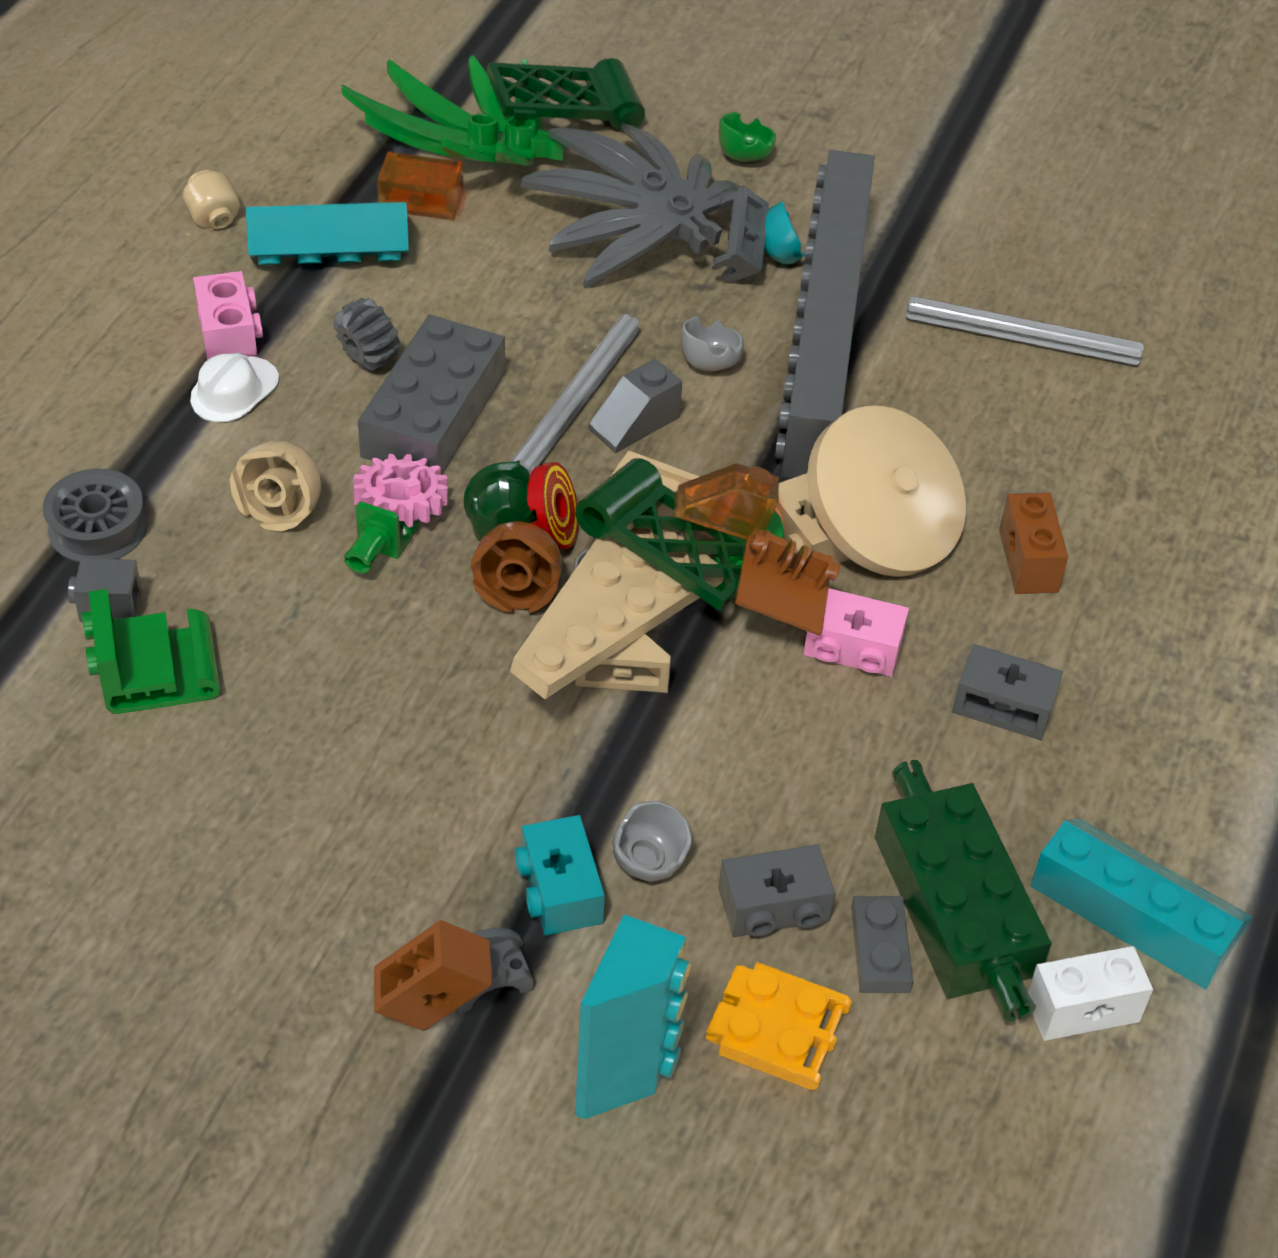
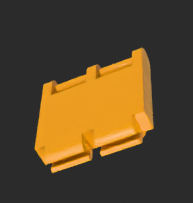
(774, 1021)

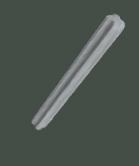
(1025, 331)
(577, 393)

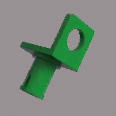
(376, 534)

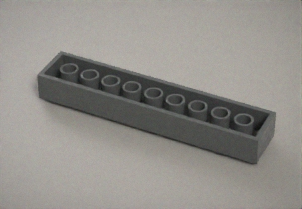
(825, 307)

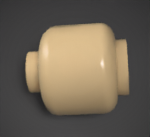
(211, 198)

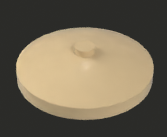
(886, 491)

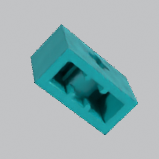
(561, 875)

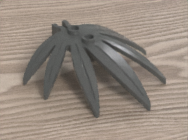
(661, 198)

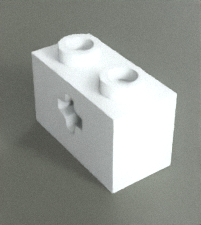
(1089, 993)

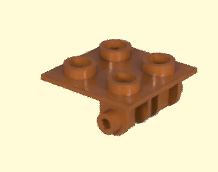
(785, 582)

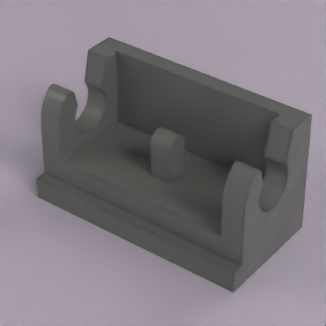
(745, 235)

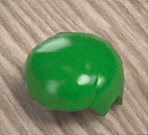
(745, 141)

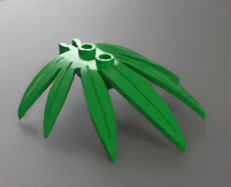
(465, 136)

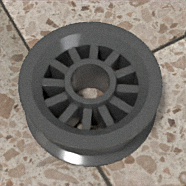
(95, 515)

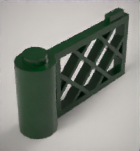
(606, 88)
(631, 501)

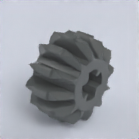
(366, 333)

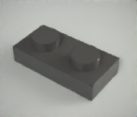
(881, 944)

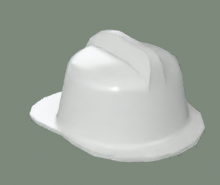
(232, 386)

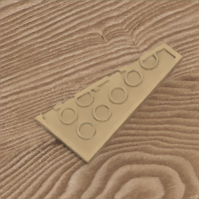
(600, 611)

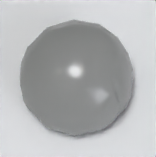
(711, 347)
(652, 841)

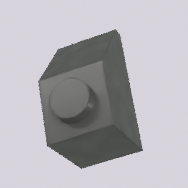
(638, 406)

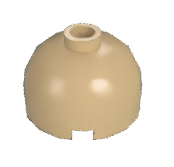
(276, 484)

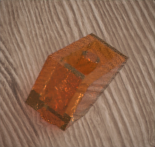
(730, 500)

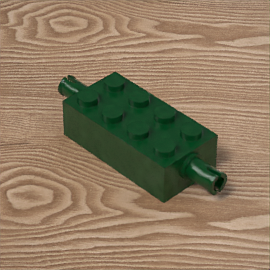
(961, 891)

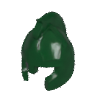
(497, 497)

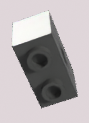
(1007, 691)
(776, 891)

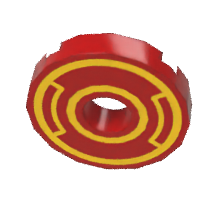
(555, 502)

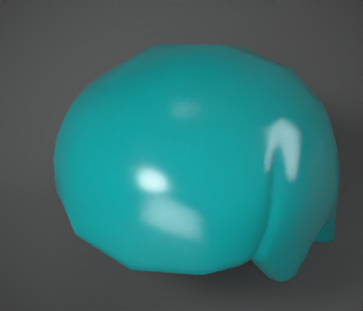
(781, 239)

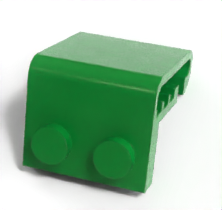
(145, 662)

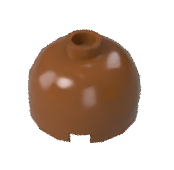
(517, 567)

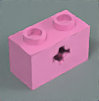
(859, 633)

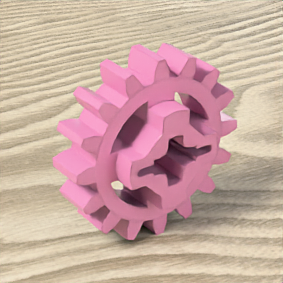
(402, 487)

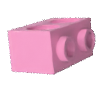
(226, 314)

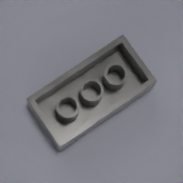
(433, 393)

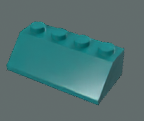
(327, 231)
(1139, 901)
(631, 1018)

